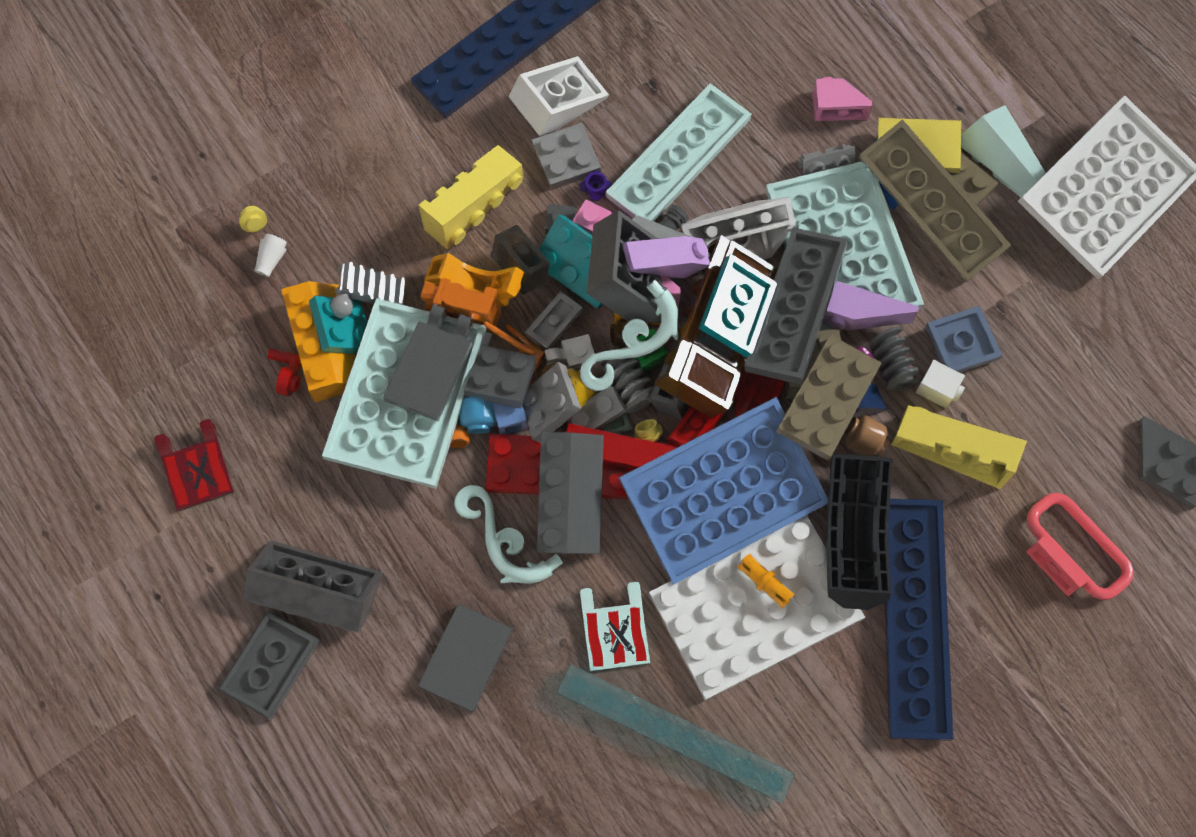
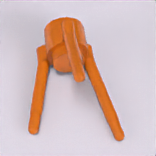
(525, 348)

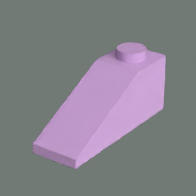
(667, 256)
(862, 309)

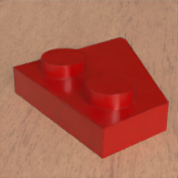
(756, 392)

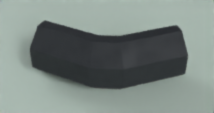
(858, 531)

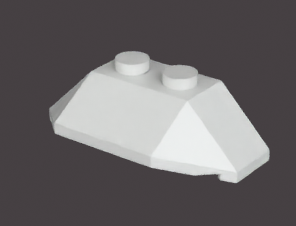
(754, 225)

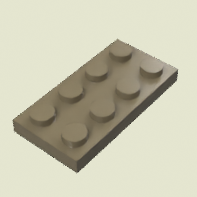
(828, 397)

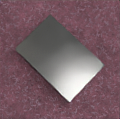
(465, 658)
(269, 665)

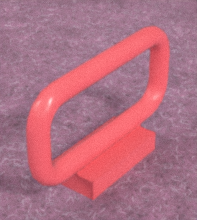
(1060, 565)

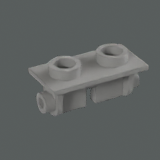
(832, 158)

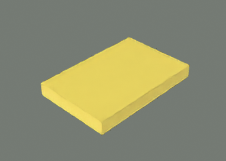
(939, 136)

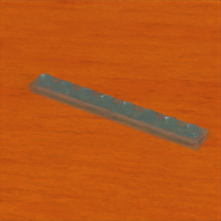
(676, 734)

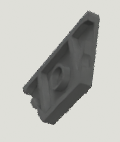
(1167, 462)

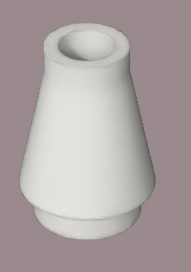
(269, 254)

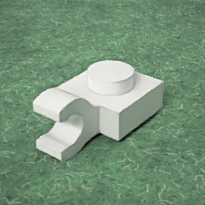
(573, 352)

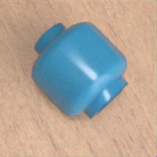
(477, 415)

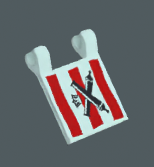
(615, 633)

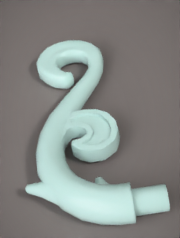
(669, 315)
(515, 574)

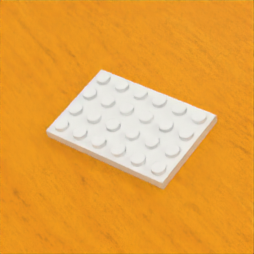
(1110, 187)
(733, 629)

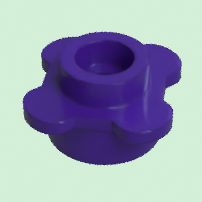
(592, 179)

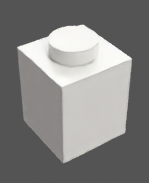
(941, 384)

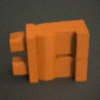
(458, 301)

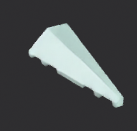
(1004, 150)

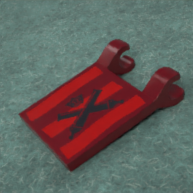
(196, 471)

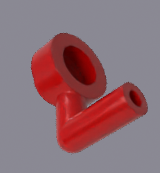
(287, 380)

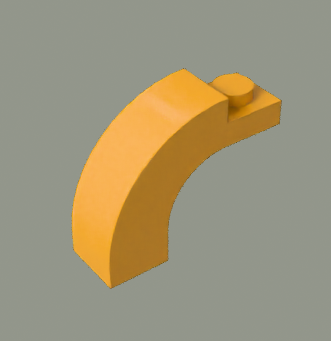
(471, 278)

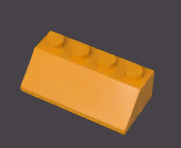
(324, 371)

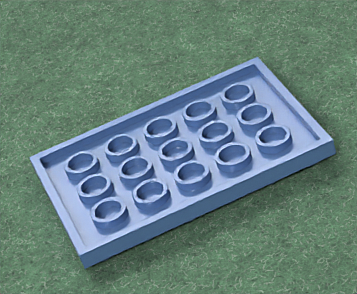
(723, 491)

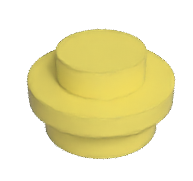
(252, 219)
(648, 430)

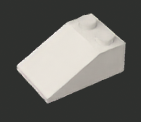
(556, 94)

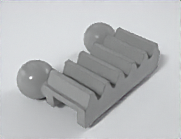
(366, 287)

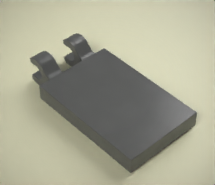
(430, 366)

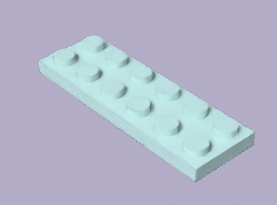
(678, 155)

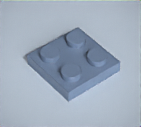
(963, 340)

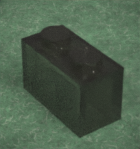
(515, 249)

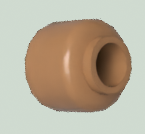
(866, 436)

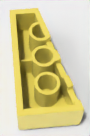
(470, 197)
(959, 446)

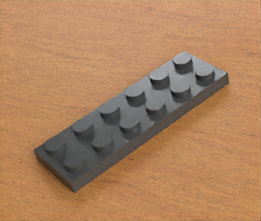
(797, 305)

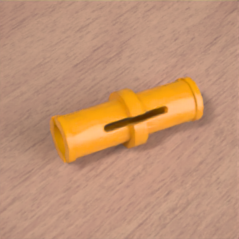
(765, 580)

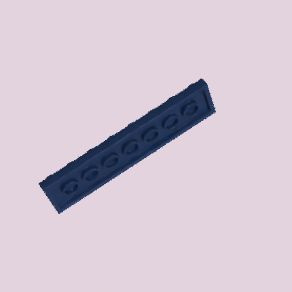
(494, 50)
(918, 623)

